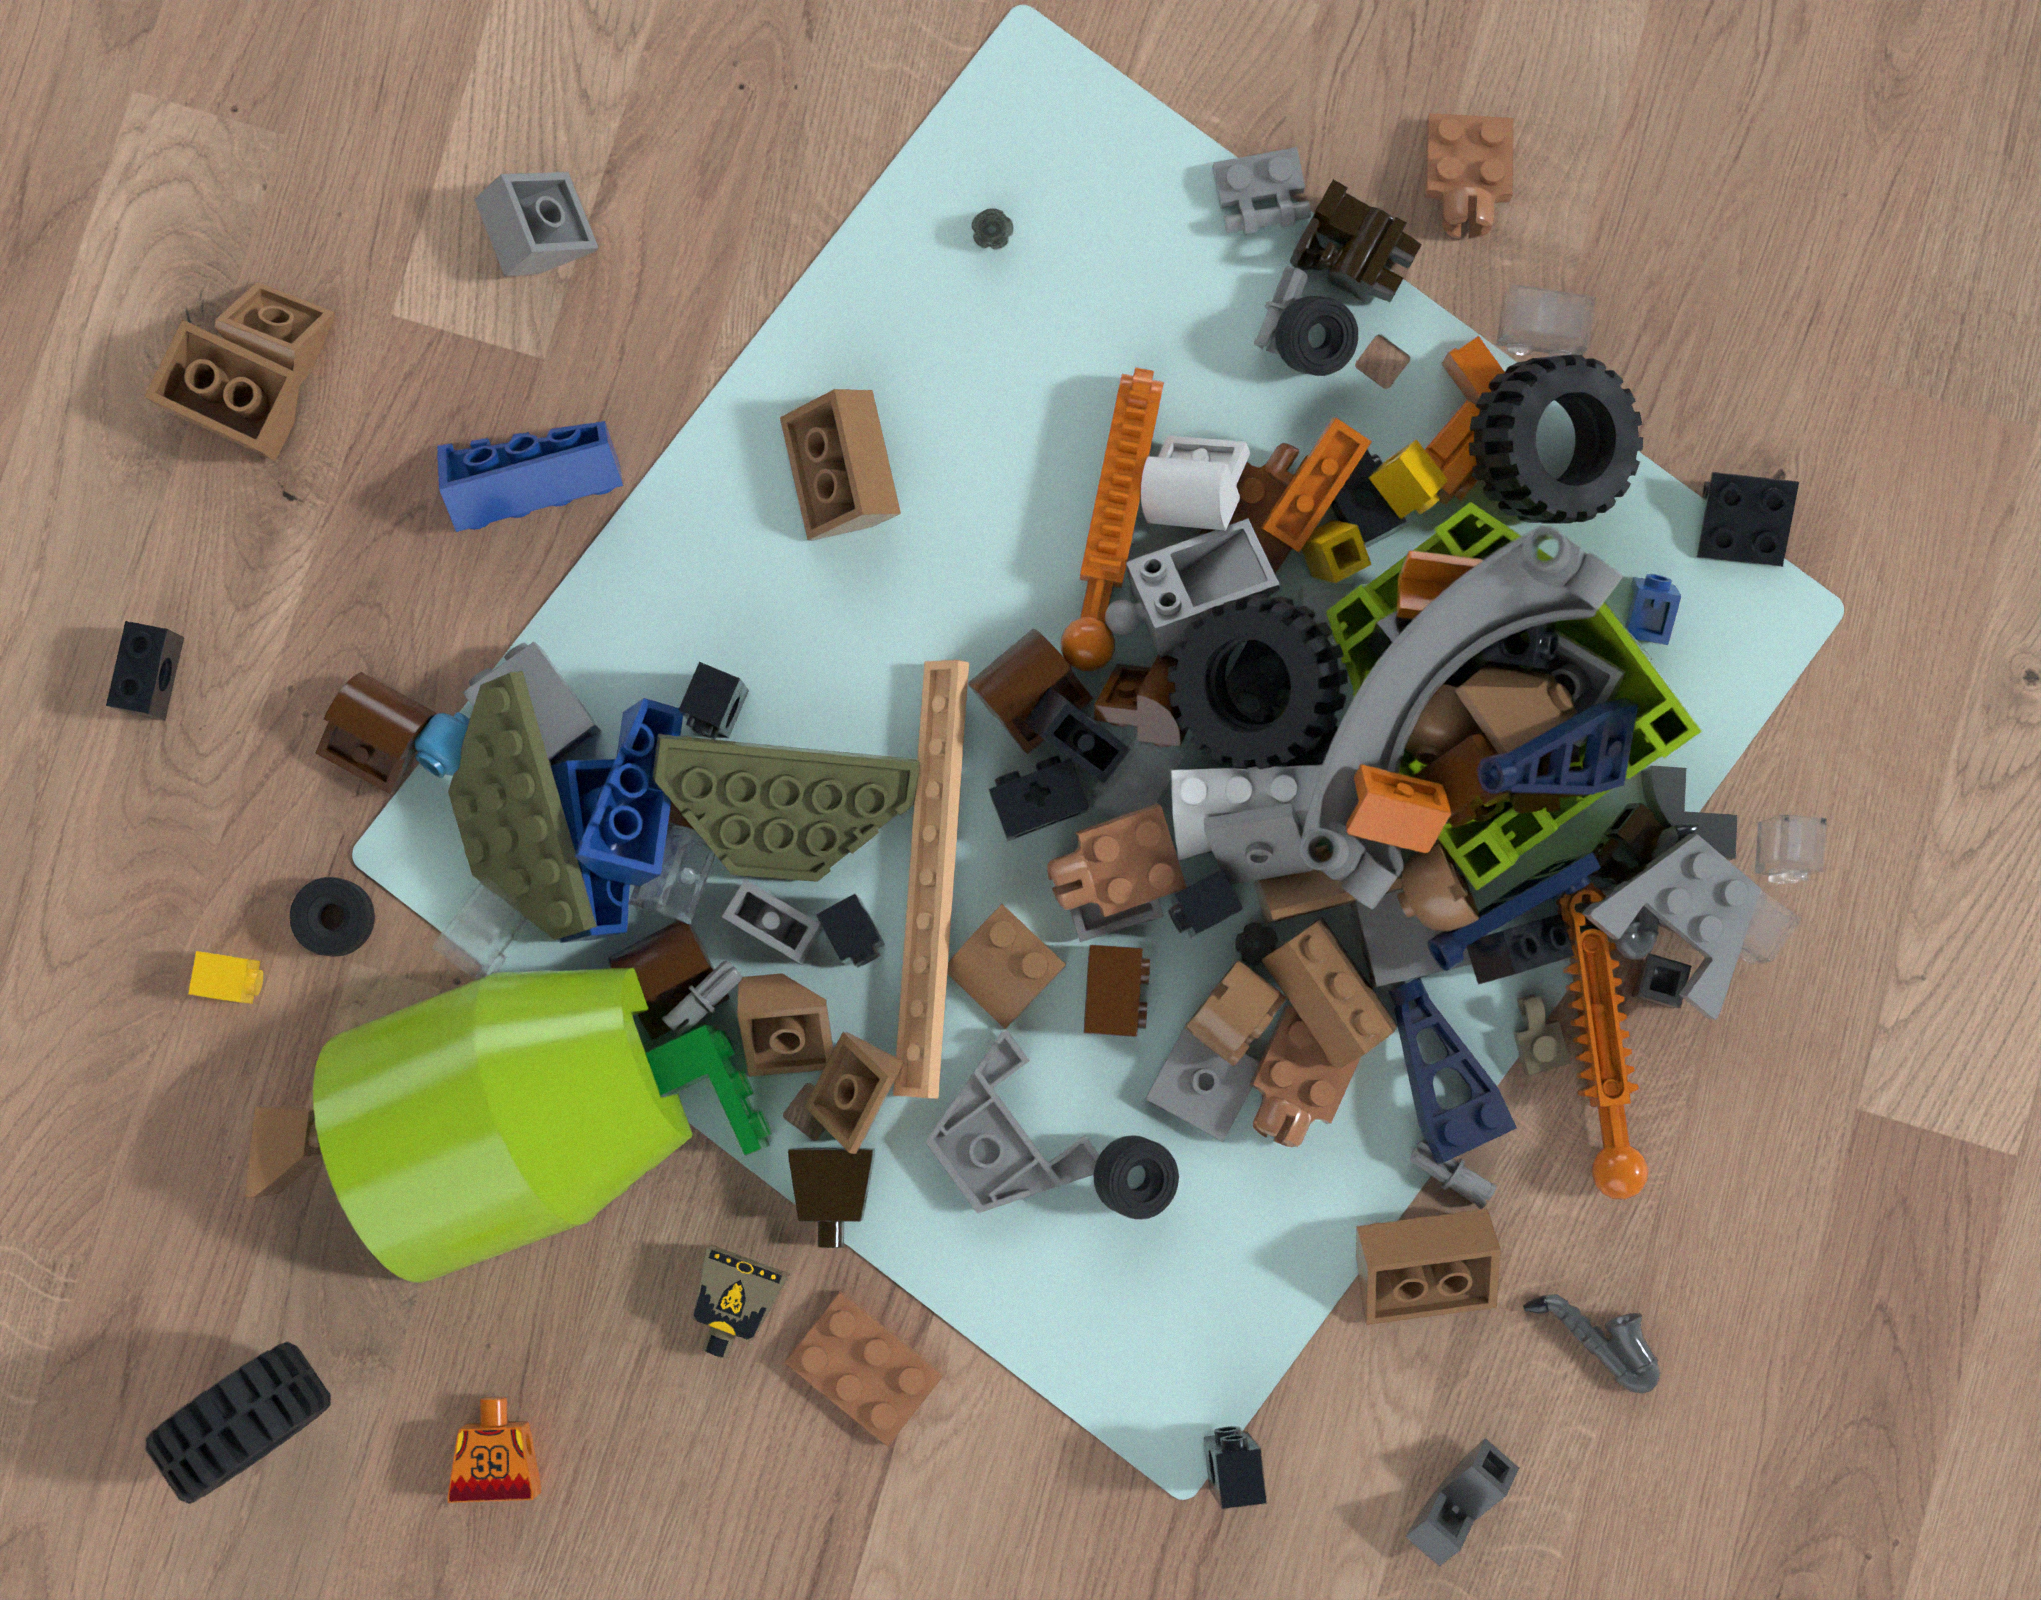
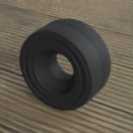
(1339, 342)
(307, 911)
(1159, 1182)

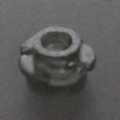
(989, 218)
(1245, 940)

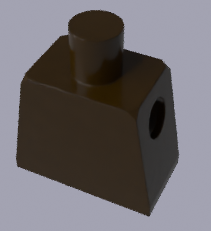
(830, 1188)

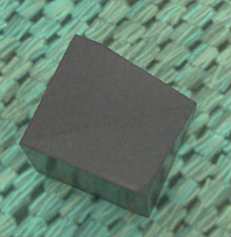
(1661, 981)

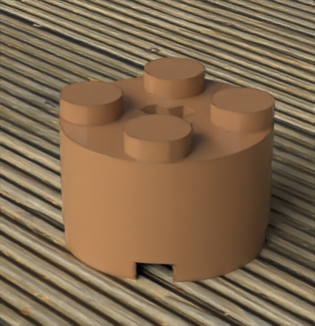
(1235, 1012)

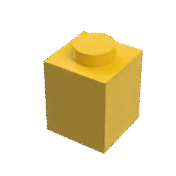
(1409, 480)
(1335, 551)
(225, 977)

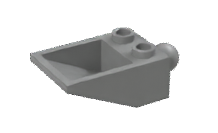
(1195, 578)

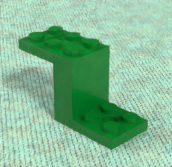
(706, 1055)

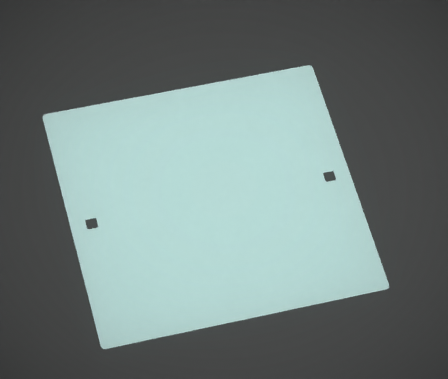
(996, 432)

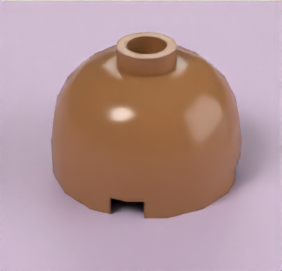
(1441, 726)
(1436, 891)

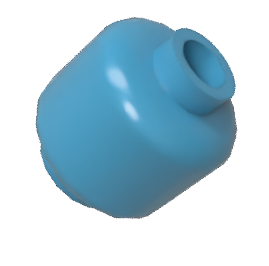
(441, 743)

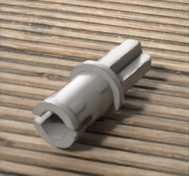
(1288, 290)
(703, 998)
(1454, 1175)

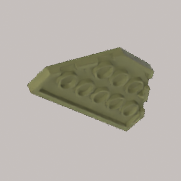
(782, 806)
(514, 813)

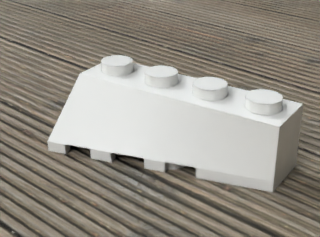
(1233, 790)

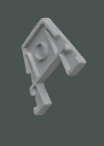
(1700, 901)
(989, 1149)

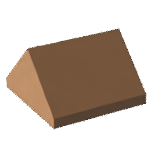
(852, 1089)

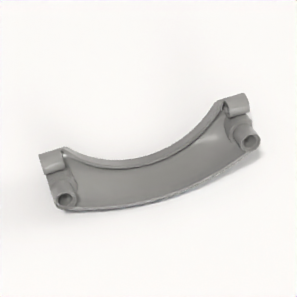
(1480, 608)

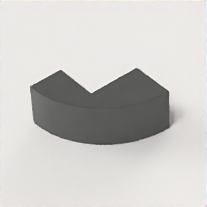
(1665, 797)
(1460, 1499)

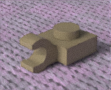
(1541, 1042)

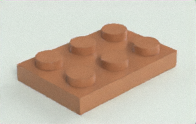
(864, 1368)

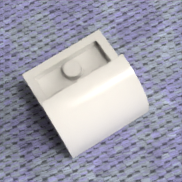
(1193, 482)

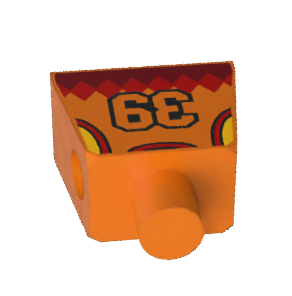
(494, 1458)

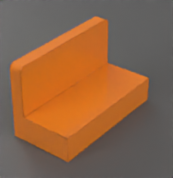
(1472, 368)
(1426, 577)
(1398, 809)

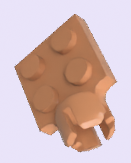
(1468, 169)
(1119, 864)
(1296, 1082)

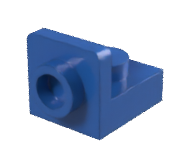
(1653, 608)

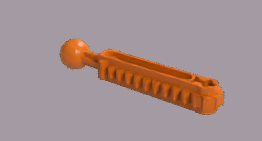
(1088, 640)
(1618, 1167)

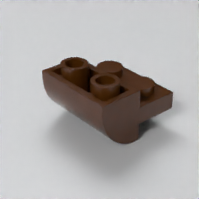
(1020, 679)
(1141, 699)
(372, 731)
(666, 969)

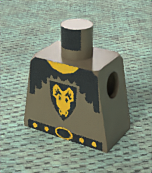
(734, 1297)

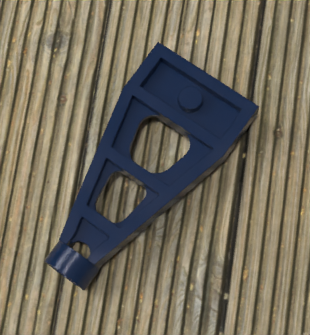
(1605, 760)
(1560, 877)
(1468, 1124)

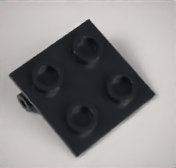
(1747, 518)

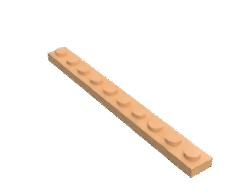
(931, 878)

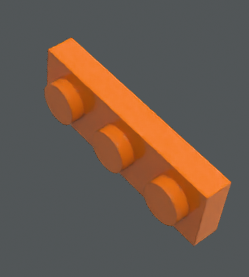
(1316, 484)

